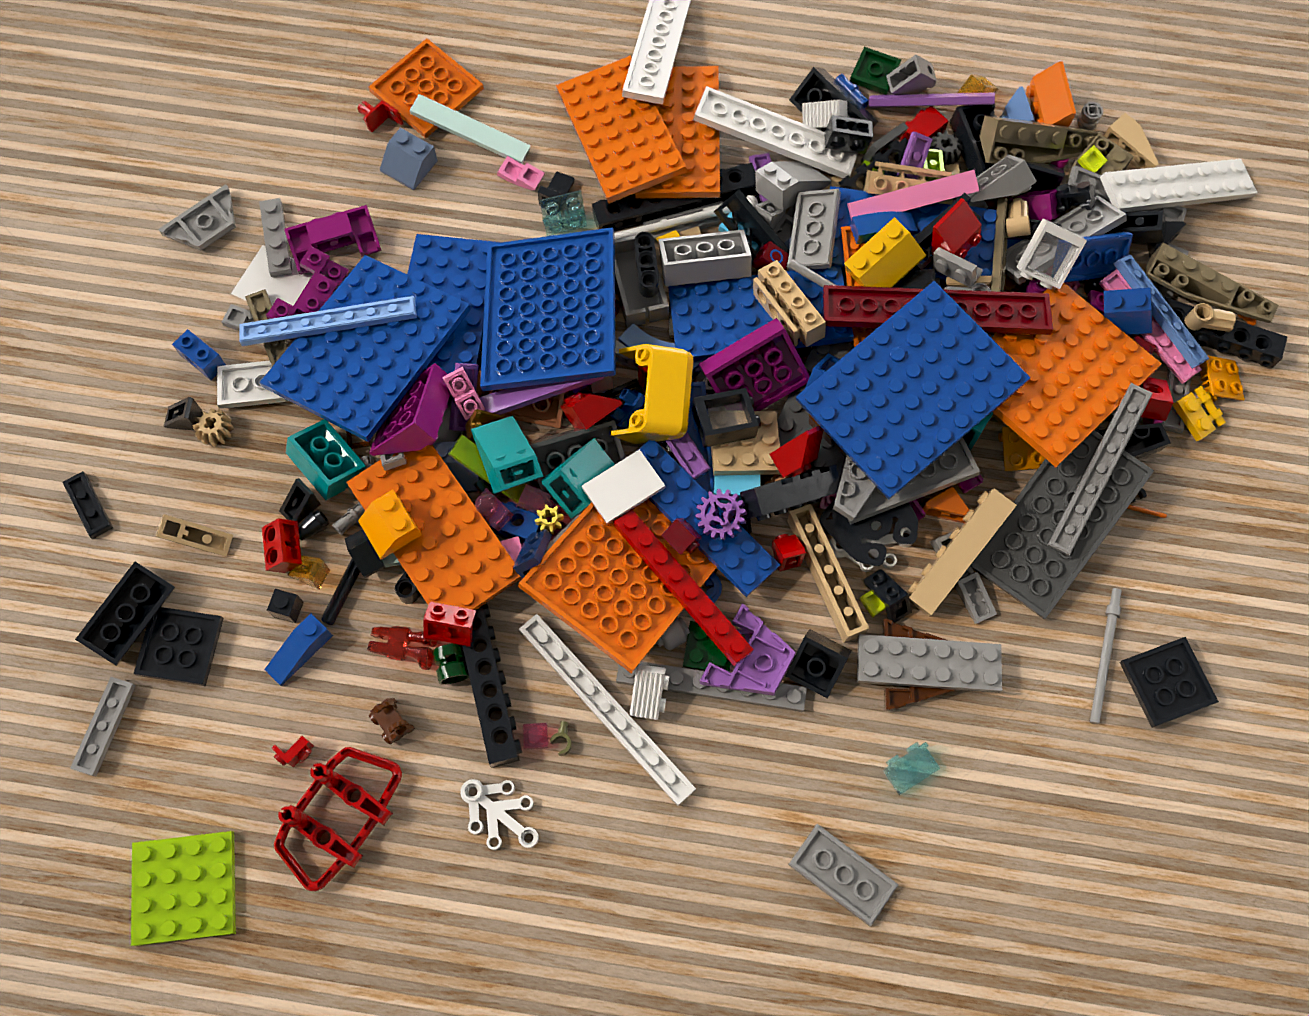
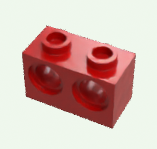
(281, 545)

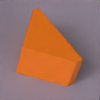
(947, 506)

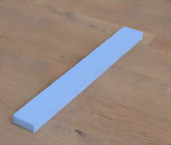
(327, 321)

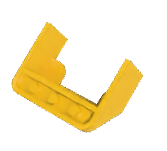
(666, 395)

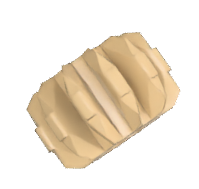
(205, 424)

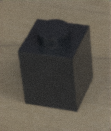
(285, 606)

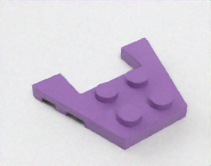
(760, 670)

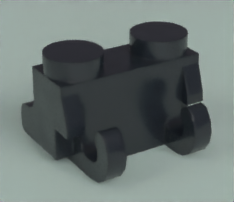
(1082, 195)

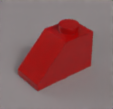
(788, 551)

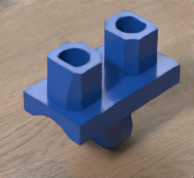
(633, 402)

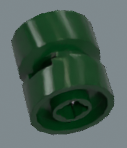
(453, 671)

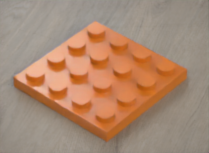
(426, 73)

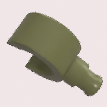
(562, 733)

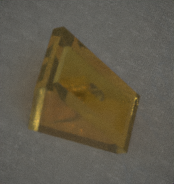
(311, 572)

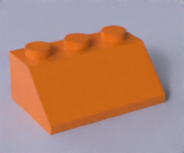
(1051, 96)

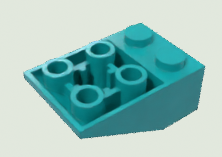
(506, 454)
(567, 479)

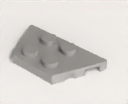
(203, 221)

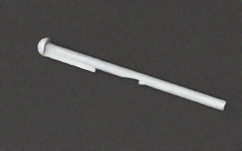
(664, 224)

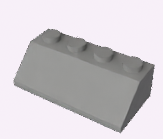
(705, 257)

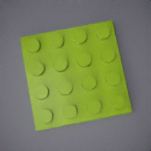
(183, 888)

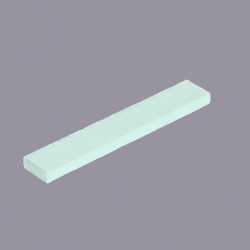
(469, 129)

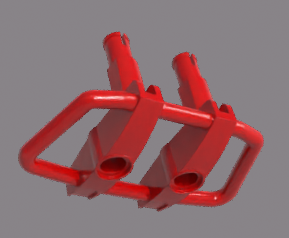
(312, 829)

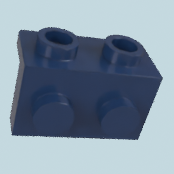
(532, 552)

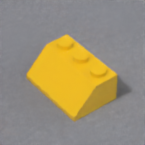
(885, 257)

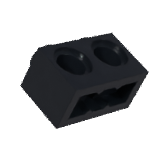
(848, 134)

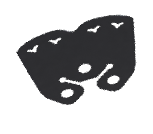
(850, 535)

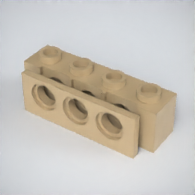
(880, 184)
(788, 304)

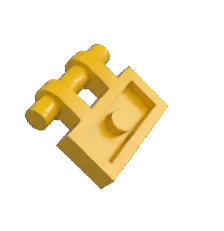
(1195, 417)

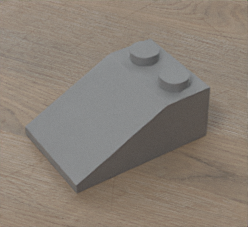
(1004, 179)
(783, 180)

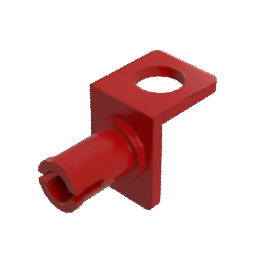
(377, 115)

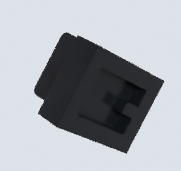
(559, 185)
(890, 593)

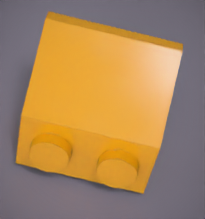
(388, 524)

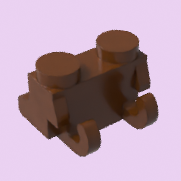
(390, 721)

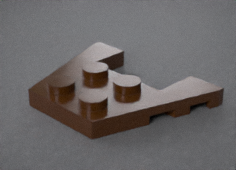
(897, 697)

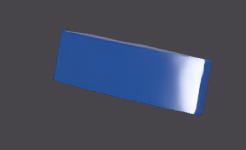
(867, 225)

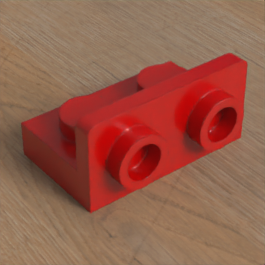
(448, 623)

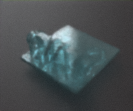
(563, 213)

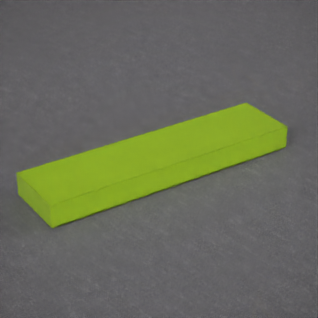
(468, 455)

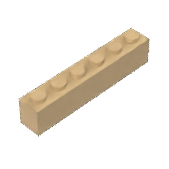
(960, 552)
(827, 574)

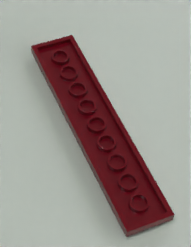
(989, 309)

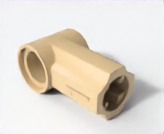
(1018, 219)
(1205, 317)

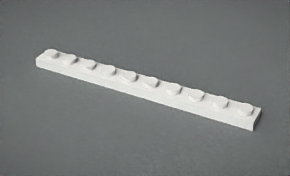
(607, 710)

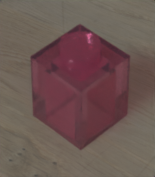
(534, 499)

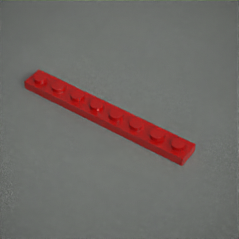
(683, 587)

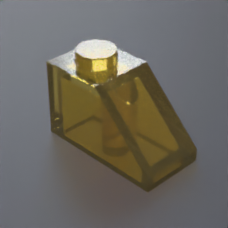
(978, 84)

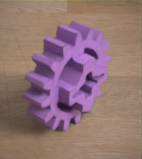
(729, 510)

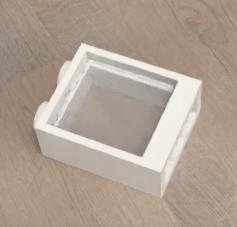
(1049, 256)

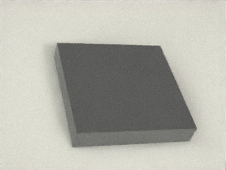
(880, 144)

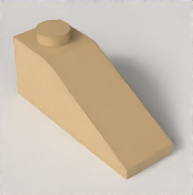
(1131, 137)
(194, 535)

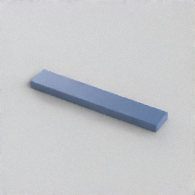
(1163, 313)

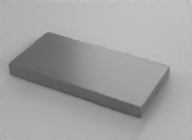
(814, 228)
(843, 875)

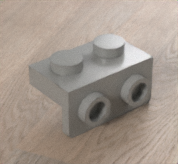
(955, 267)

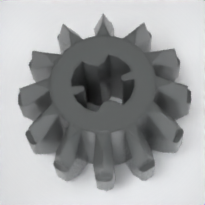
(949, 145)

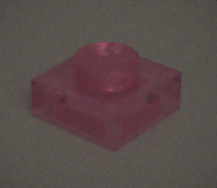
(535, 736)

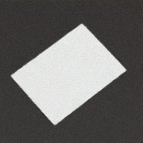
(258, 278)

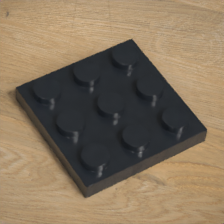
(179, 646)
(1168, 682)

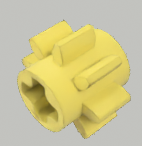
(549, 512)

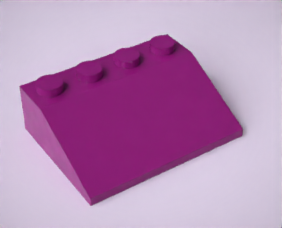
(761, 363)
(416, 417)

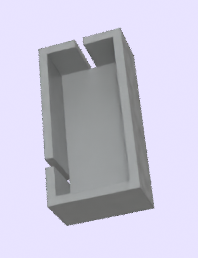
(634, 305)

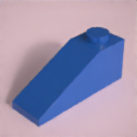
(298, 649)

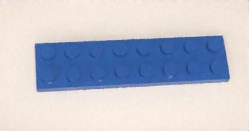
(737, 557)

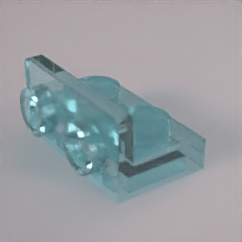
(911, 768)

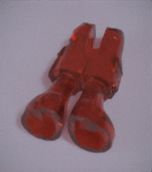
(397, 645)

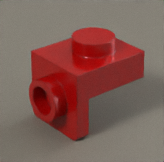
(297, 752)

